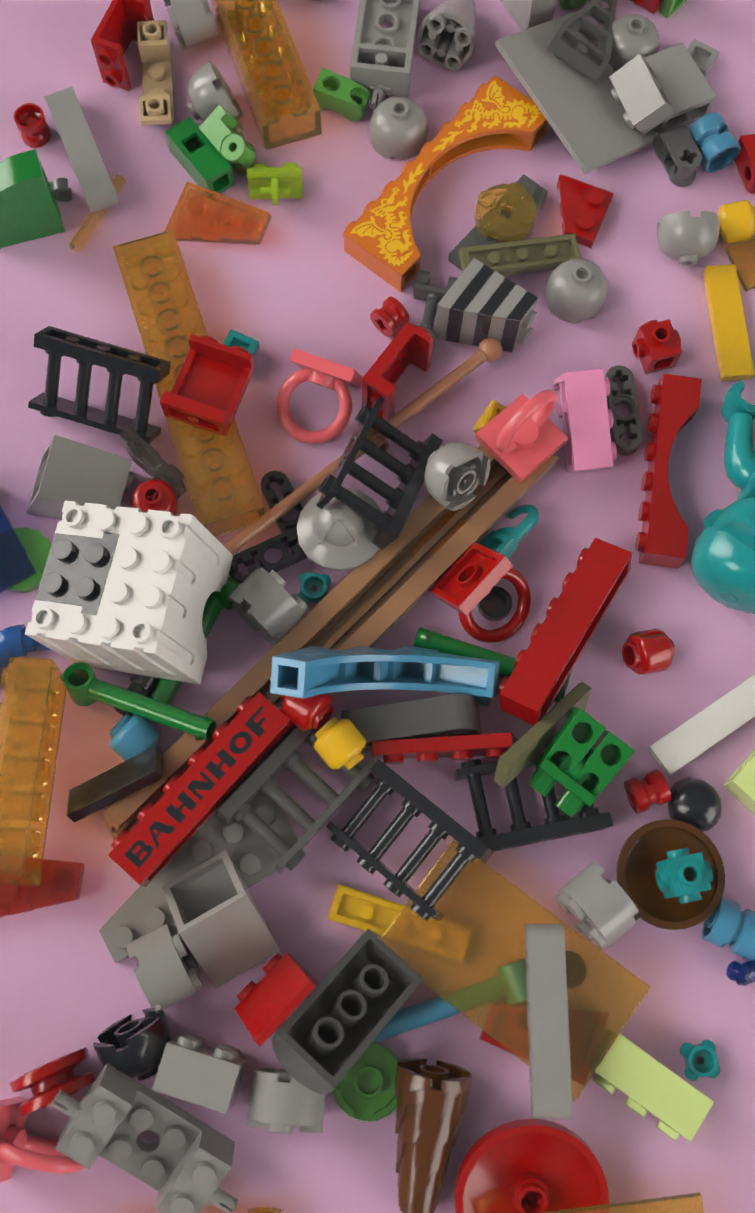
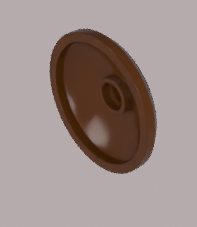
(637, 873)

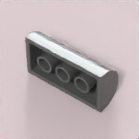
(344, 1014)

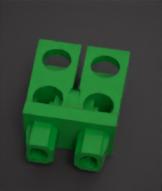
(581, 760)

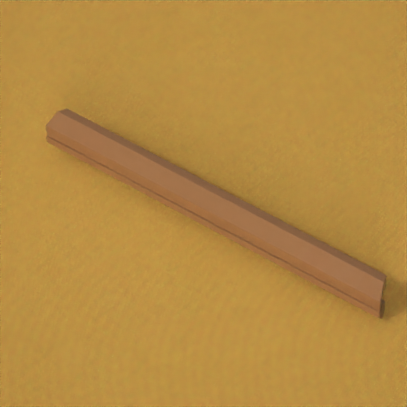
(355, 610)

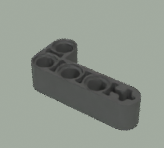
(418, 718)

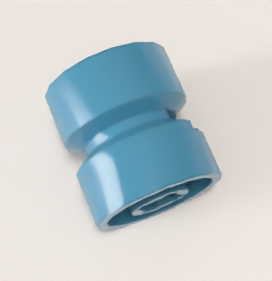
(714, 142)
(731, 927)

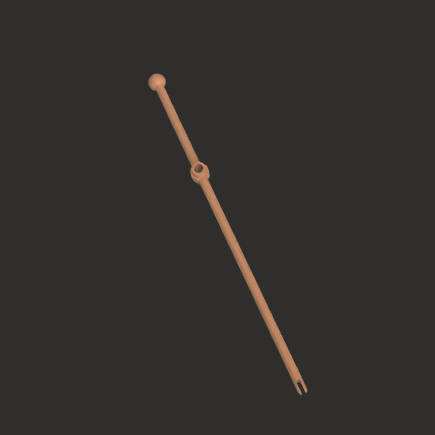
(488, 351)

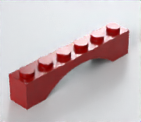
(663, 529)

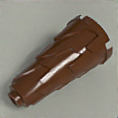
(427, 1128)

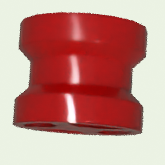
(389, 316)

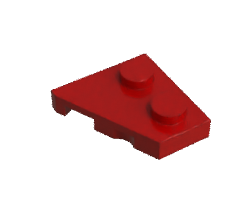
(582, 208)

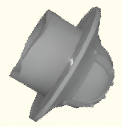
(337, 534)

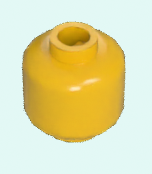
(736, 221)
(339, 744)

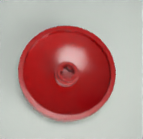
(529, 1170)

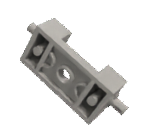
(384, 55)
(181, 1165)

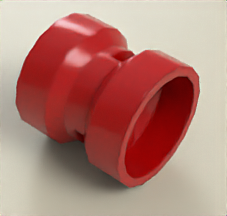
(32, 125)
(647, 791)

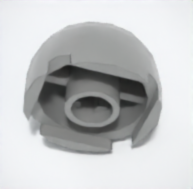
(632, 36)
(207, 91)
(398, 128)
(687, 236)
(576, 290)
(455, 473)

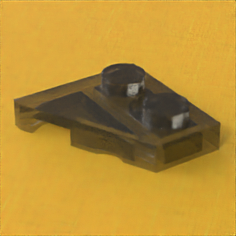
(151, 462)

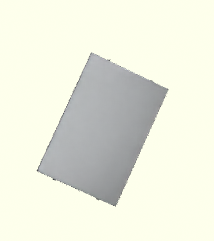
(574, 105)

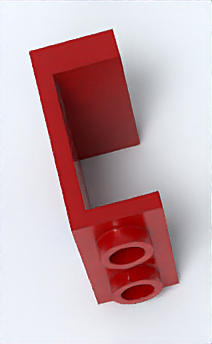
(114, 37)

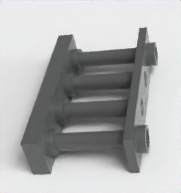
(263, 782)

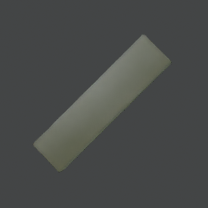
(523, 255)
(539, 736)

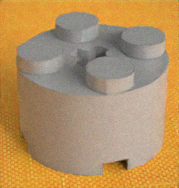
(194, 21)
(267, 605)
(599, 905)
(164, 968)
(283, 1103)

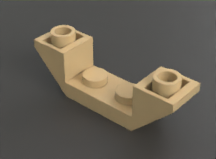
(157, 73)

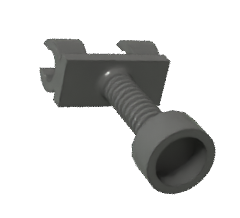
(432, 296)

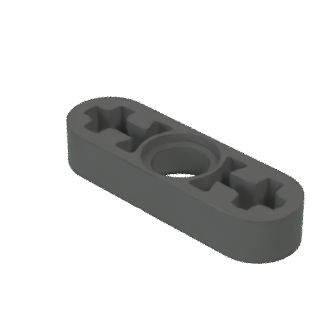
(629, 398)

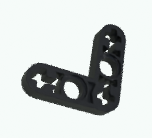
(287, 530)

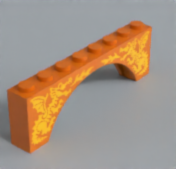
(491, 120)

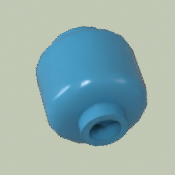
(133, 736)

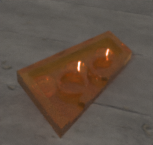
(215, 218)

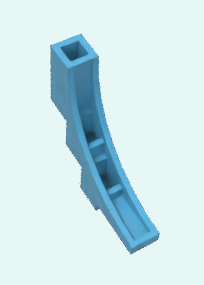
(327, 670)

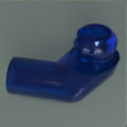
(741, 973)

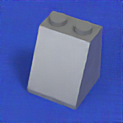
(80, 475)

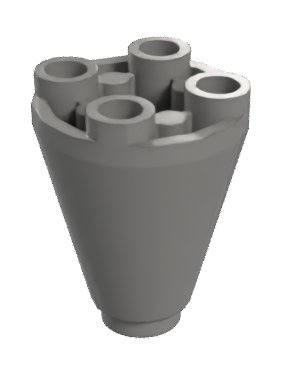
(448, 33)

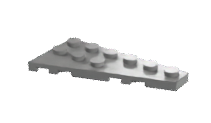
(253, 858)

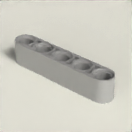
(82, 150)
(548, 1022)

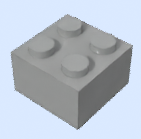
(200, 1072)

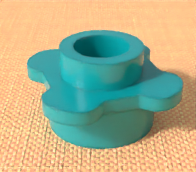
(313, 579)
(707, 1068)

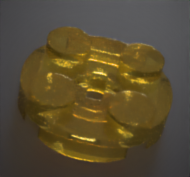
(510, 198)

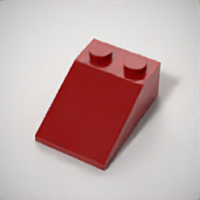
(274, 997)

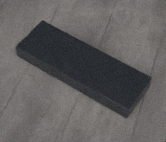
(115, 784)

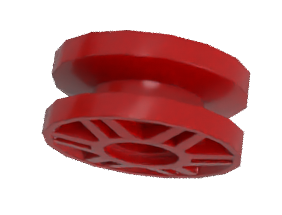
(51, 1078)

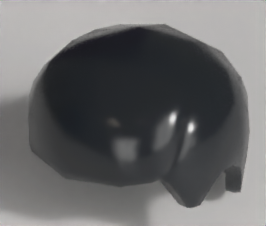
(695, 803)

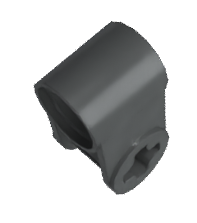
(678, 155)

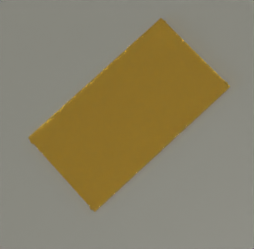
(480, 965)

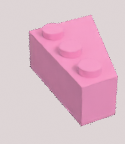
(586, 420)

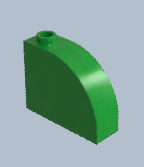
(26, 201)

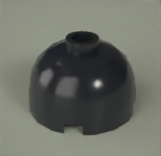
(135, 1045)

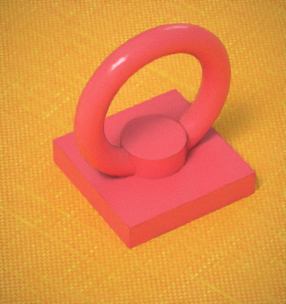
(325, 374)
(523, 434)
(27, 1150)

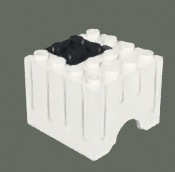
(129, 590)

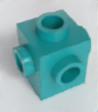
(671, 878)

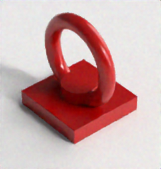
(472, 580)

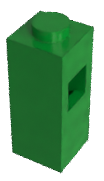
(199, 156)

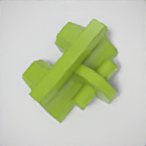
(275, 182)

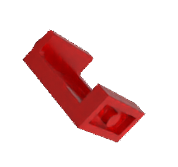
(408, 347)
(209, 385)

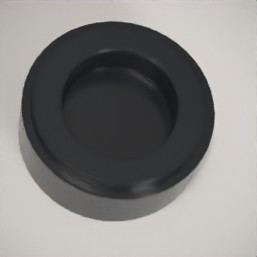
(496, 604)

